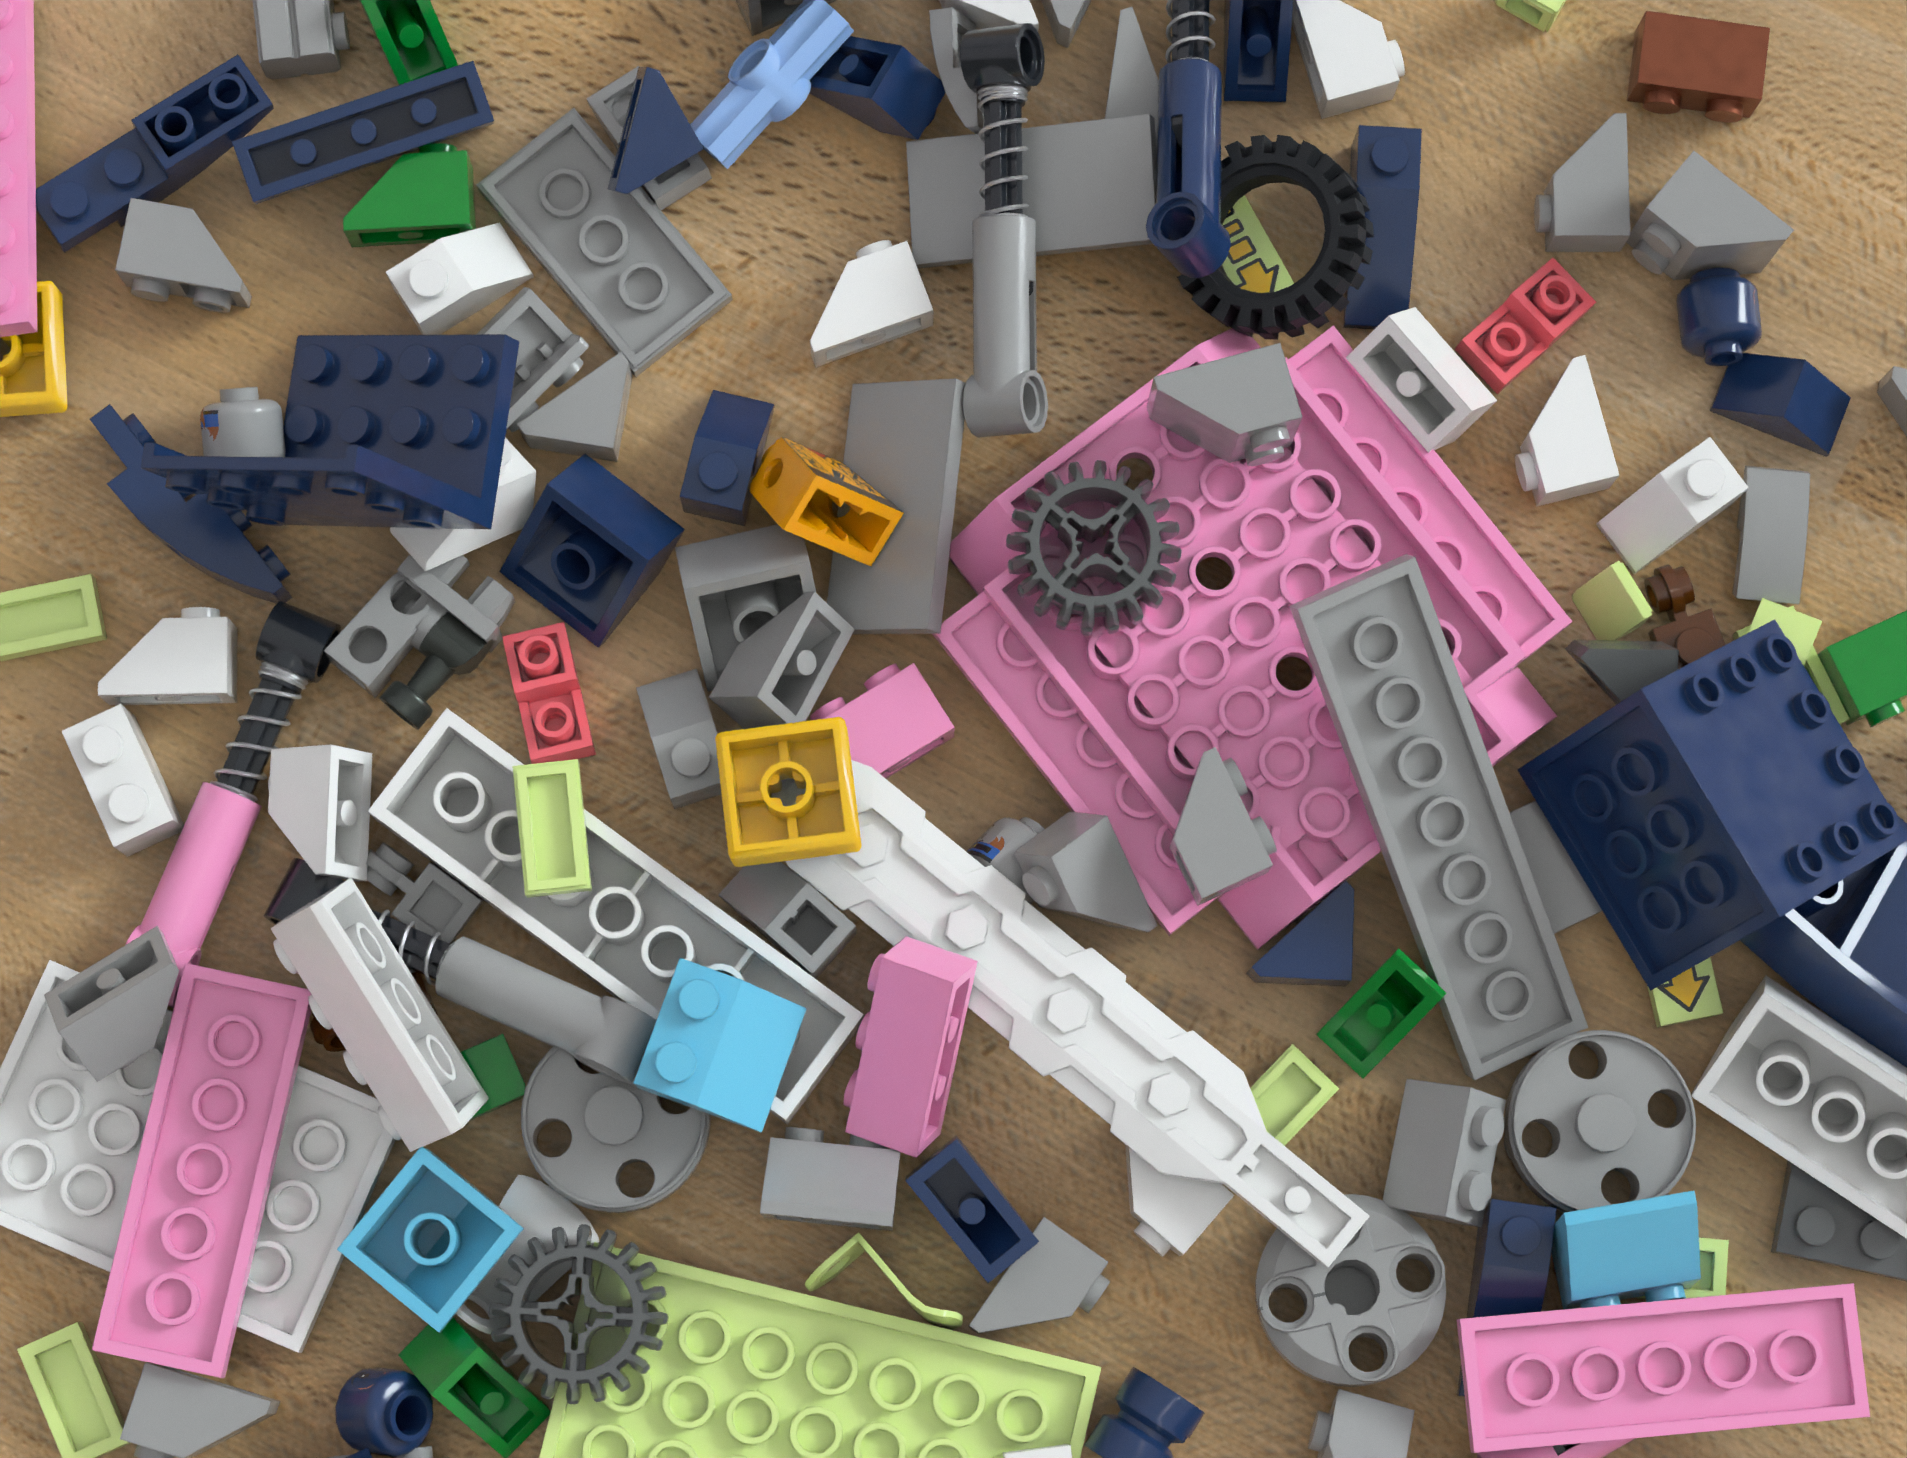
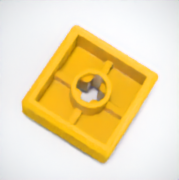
(36, 366)
(753, 768)

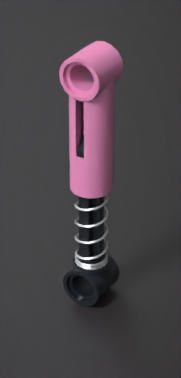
(226, 809)

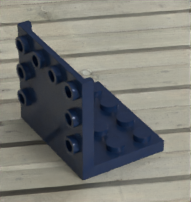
(372, 437)
(1712, 803)

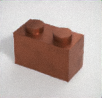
(1698, 66)

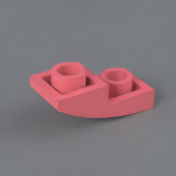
(1525, 325)
(548, 694)

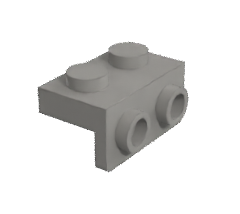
(545, 353)

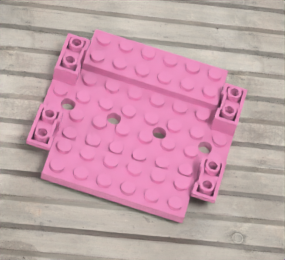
(1134, 710)

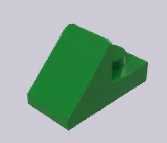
(1381, 1013)

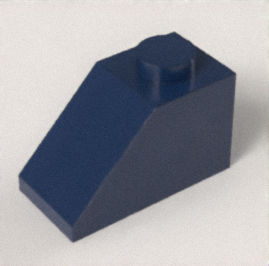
(1256, 49)
(880, 87)
(726, 457)
(971, 1209)

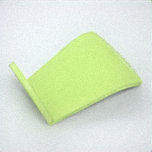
(850, 1252)

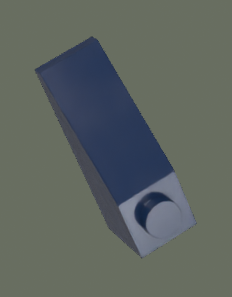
(1388, 175)
(1510, 1261)

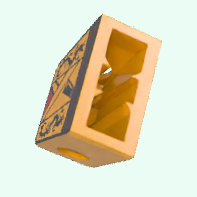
(798, 493)

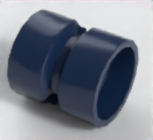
(1147, 1421)

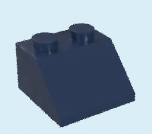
(590, 549)

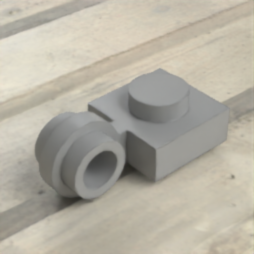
(432, 901)

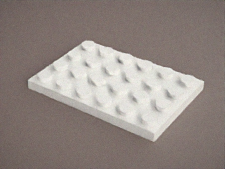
(77, 1142)

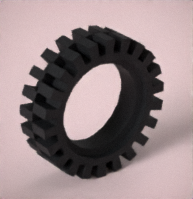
(1341, 249)

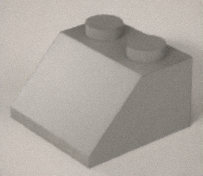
(1705, 224)
(1231, 405)
(738, 587)
(830, 1181)

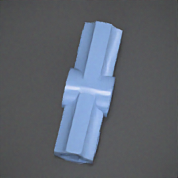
(770, 80)

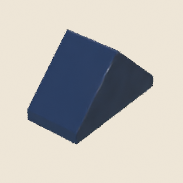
(653, 134)
(1783, 400)
(1316, 948)

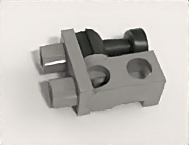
(422, 613)

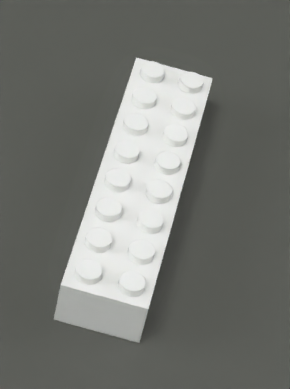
(628, 932)

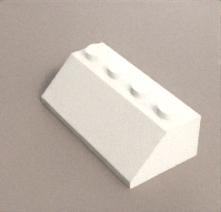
(379, 1017)
(1815, 1099)

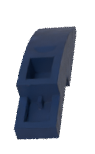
(157, 156)
(192, 529)

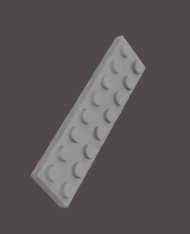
(1439, 815)

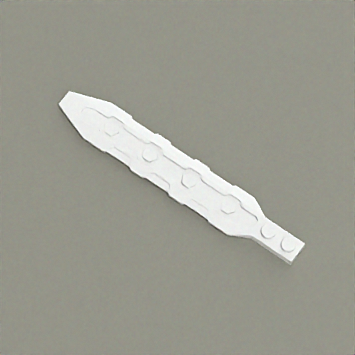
(1075, 1015)

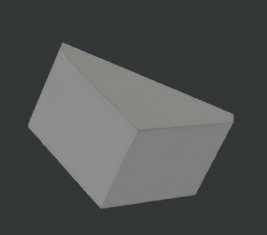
(584, 416)

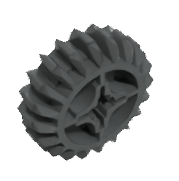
(1071, 526)
(522, 1310)

